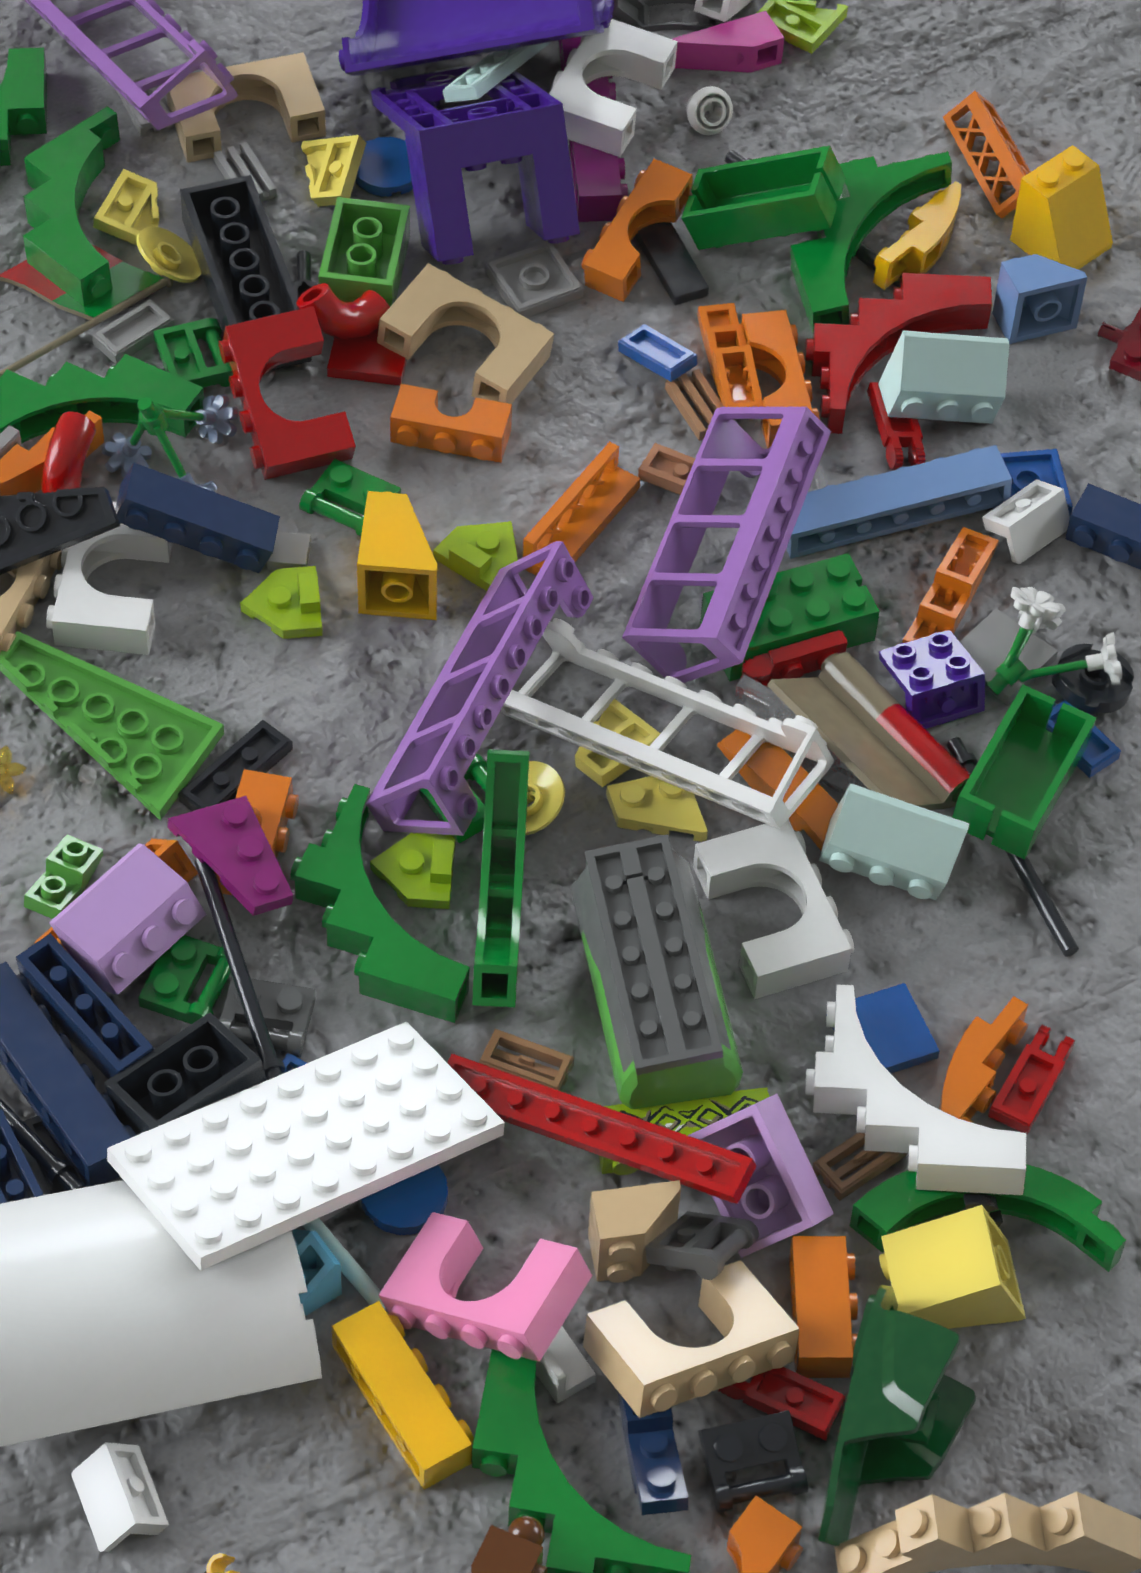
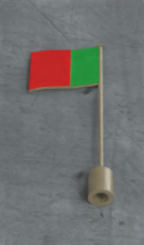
(128, 288)

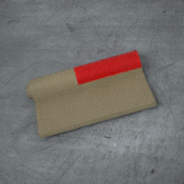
(874, 734)

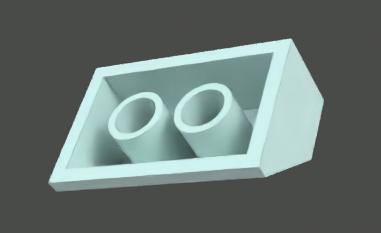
(946, 377)
(893, 842)

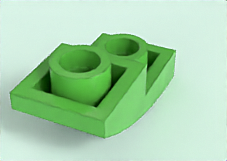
(65, 878)

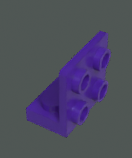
(937, 678)

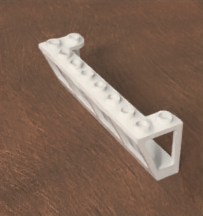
(794, 735)

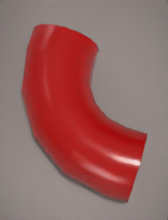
(343, 318)
(67, 452)

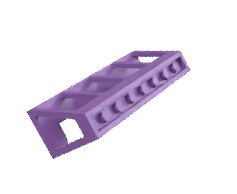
(201, 58)
(756, 552)
(473, 691)

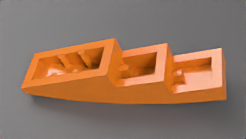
(729, 356)
(23, 469)
(953, 585)
(764, 774)

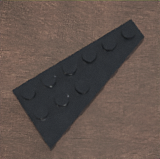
(51, 521)

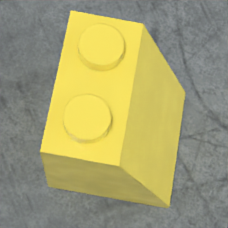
(954, 1271)

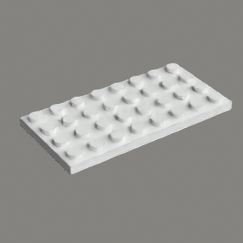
(303, 1144)

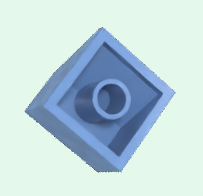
(1037, 297)

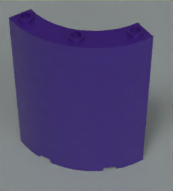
(430, 31)

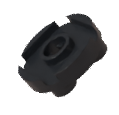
(1090, 695)

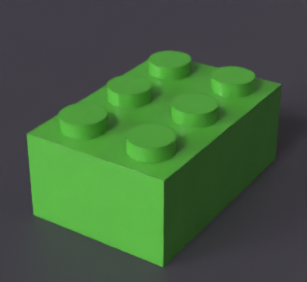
(366, 249)

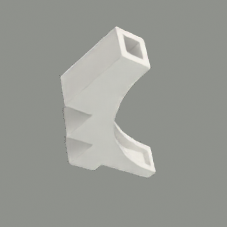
(941, 1148)

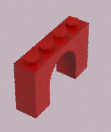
(281, 443)

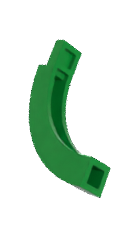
(1045, 1201)

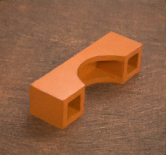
(657, 197)
(775, 352)
(764, 1540)

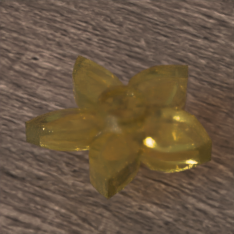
(8, 769)

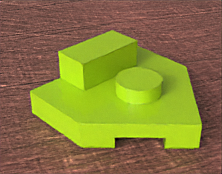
(478, 551)
(287, 603)
(419, 869)

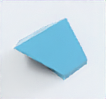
(319, 1268)

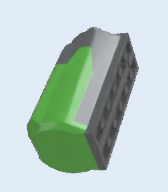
(654, 975)

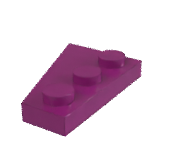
(238, 851)

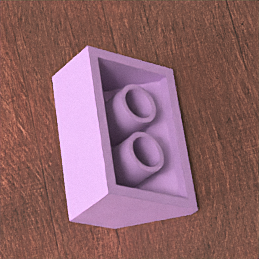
(127, 919)
(783, 1189)

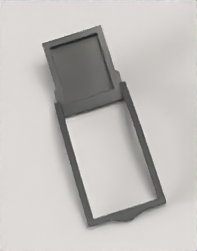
(637, 15)

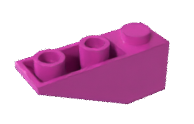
(732, 46)

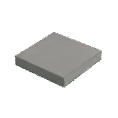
(534, 280)
(992, 642)

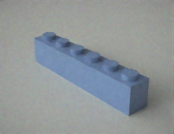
(900, 500)

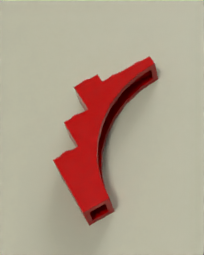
(921, 304)

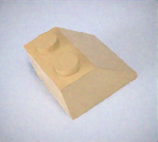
(625, 1223)

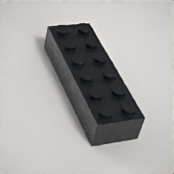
(237, 252)

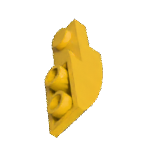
(924, 240)

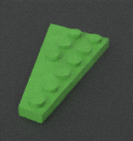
(128, 730)

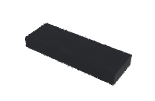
(672, 262)
(219, 783)

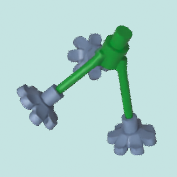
(213, 422)

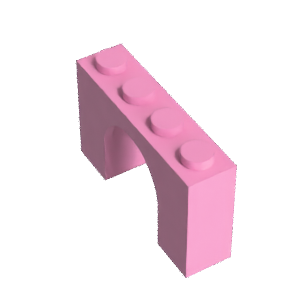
(514, 1321)

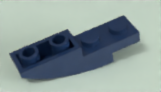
(654, 1460)

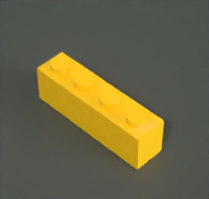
(402, 1394)

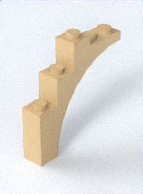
(1001, 1530)

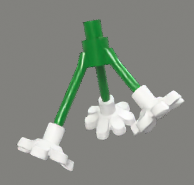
(1036, 613)

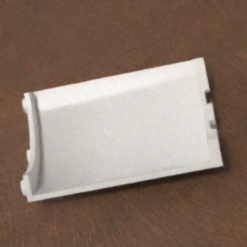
(121, 1323)

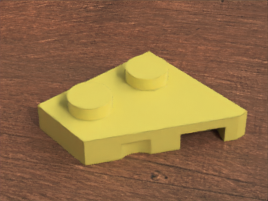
(332, 167)
(128, 207)
(624, 722)
(656, 807)

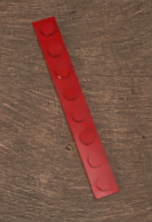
(609, 1132)

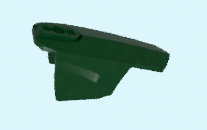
(897, 1408)

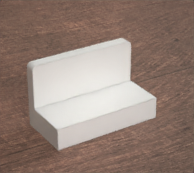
(1030, 519)
(564, 1368)
(118, 1495)

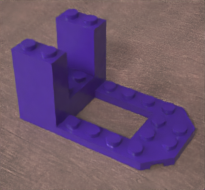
(515, 127)

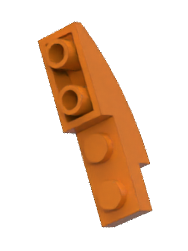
(976, 1060)

